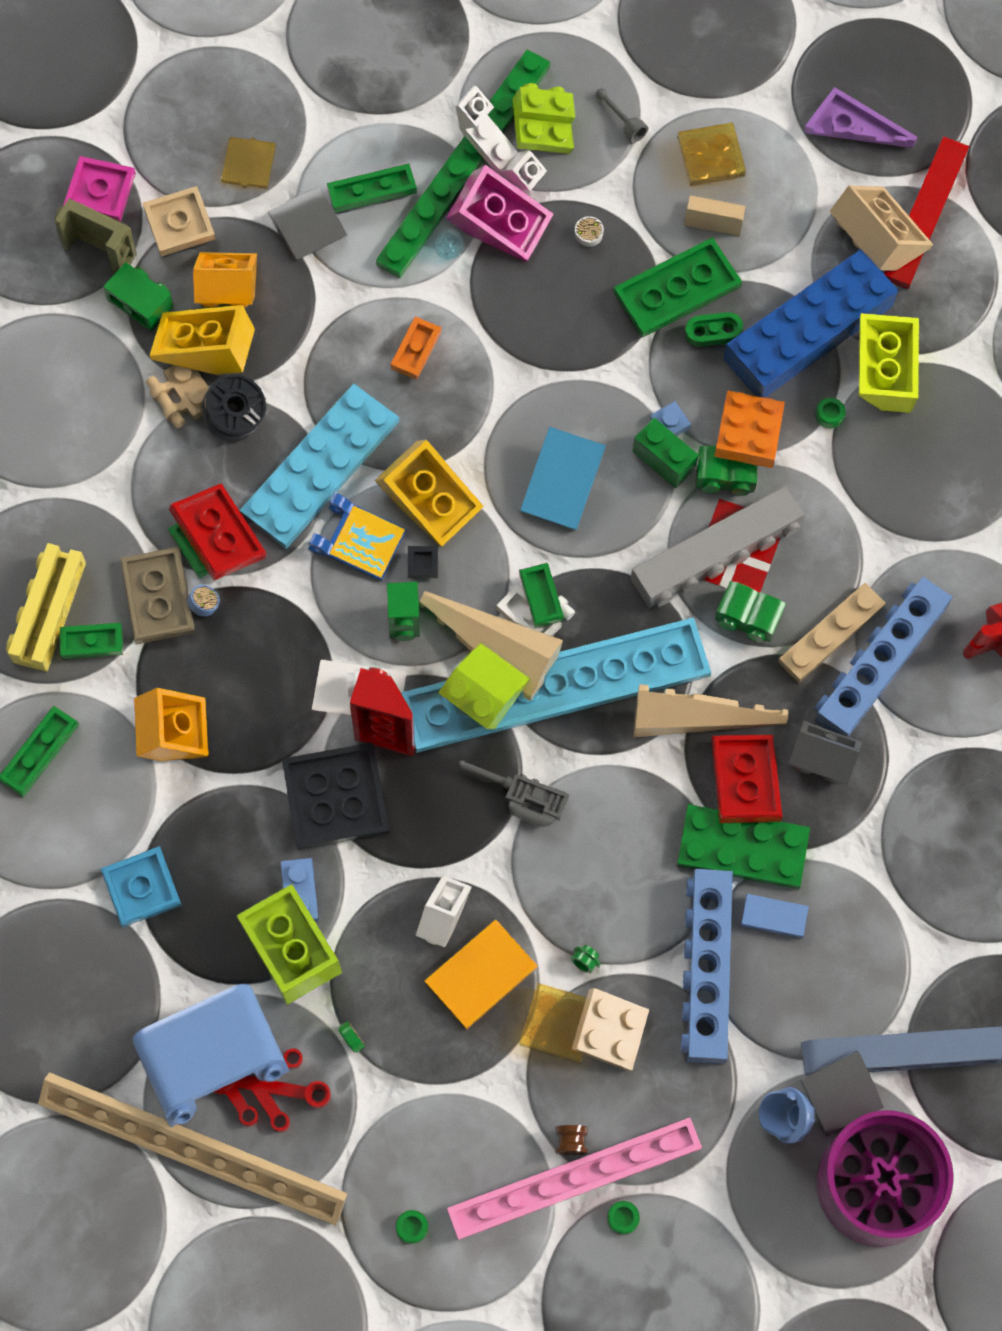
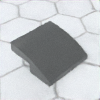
(307, 223)
(841, 1092)

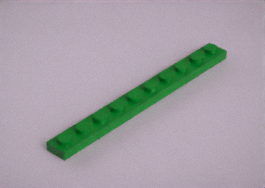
(455, 173)

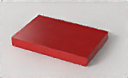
(217, 531)
(746, 778)

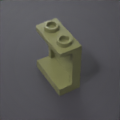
(83, 223)

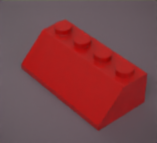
(381, 713)

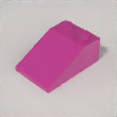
(499, 214)

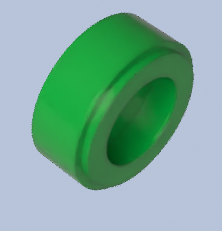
(830, 413)
(351, 1037)
(623, 1217)
(411, 1227)

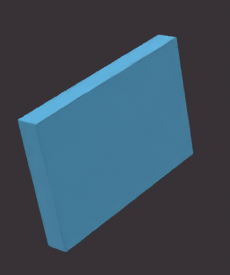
(563, 478)

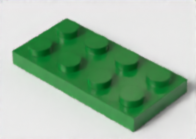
(677, 287)
(752, 850)

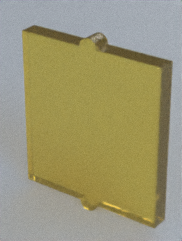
(248, 162)

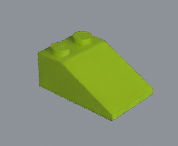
(290, 944)

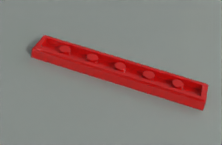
(932, 200)

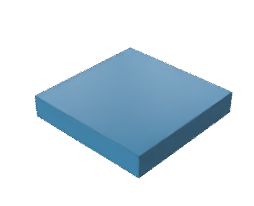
(141, 887)

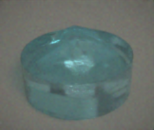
(449, 244)

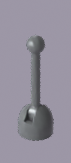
(634, 128)

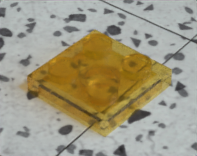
(711, 154)
(553, 1022)

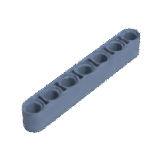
(909, 1050)

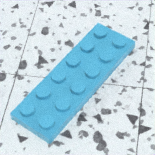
(319, 466)

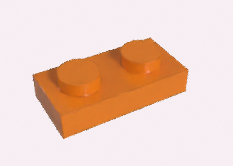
(416, 348)

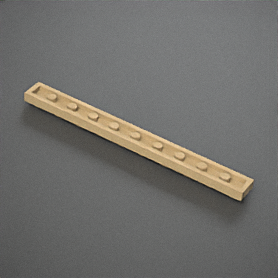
(192, 1149)

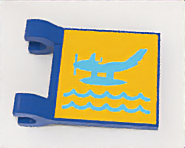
(360, 539)

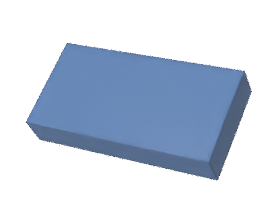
(774, 916)

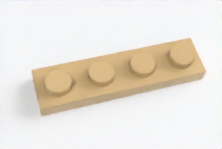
(831, 632)

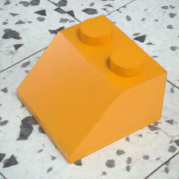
(225, 279)
(170, 725)

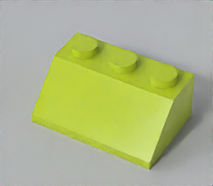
(889, 361)

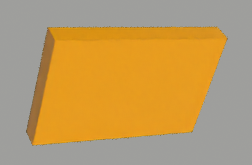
(481, 974)

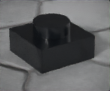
(422, 561)

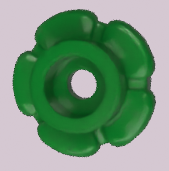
(585, 958)

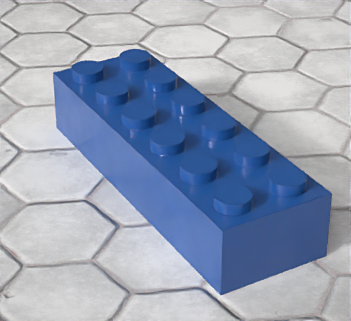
(809, 324)

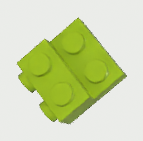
(544, 119)

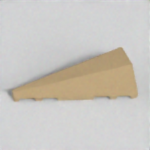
(520, 646)
(681, 713)

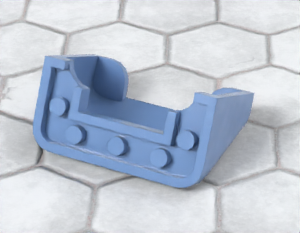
(207, 1050)

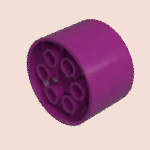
(923, 1149)

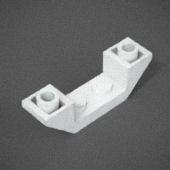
(475, 124)

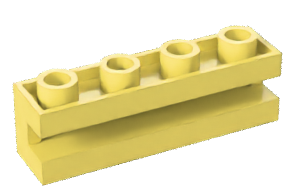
(46, 607)

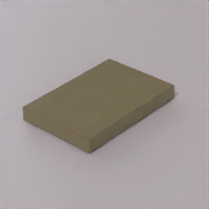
(157, 595)

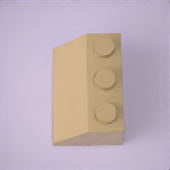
(879, 226)

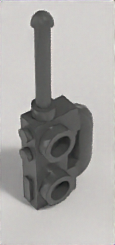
(526, 790)

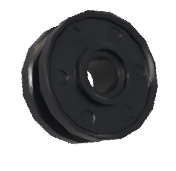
(242, 393)

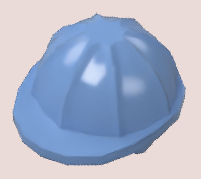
(787, 1115)

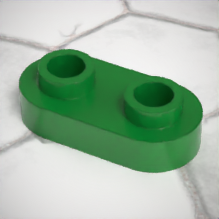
(712, 328)

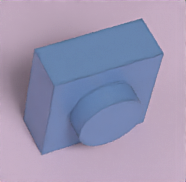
(672, 418)

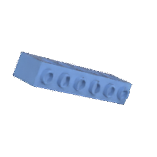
(932, 603)
(718, 887)

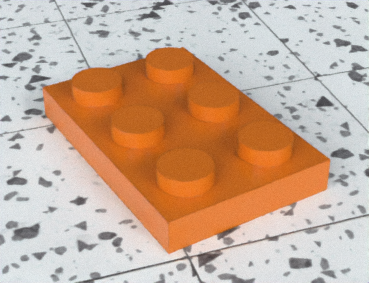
(749, 429)

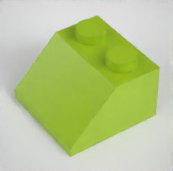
(484, 686)

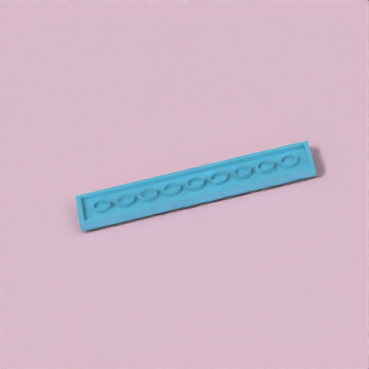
(575, 682)

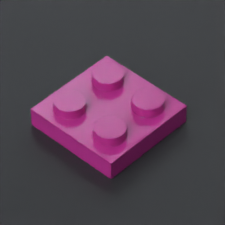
(101, 186)

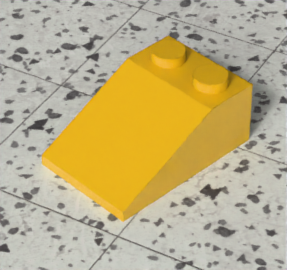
(205, 339)
(429, 492)

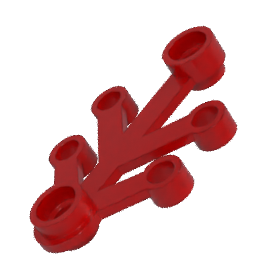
(262, 1092)

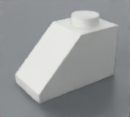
(443, 911)

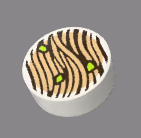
(589, 231)

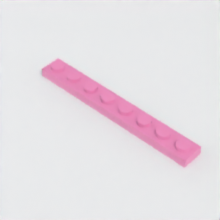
(574, 1179)

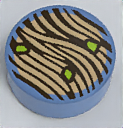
(203, 600)

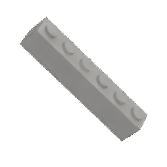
(717, 547)

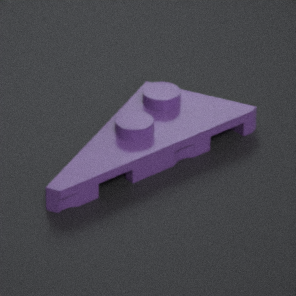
(849, 119)

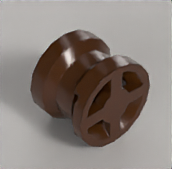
(571, 1139)

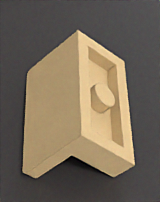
(714, 215)

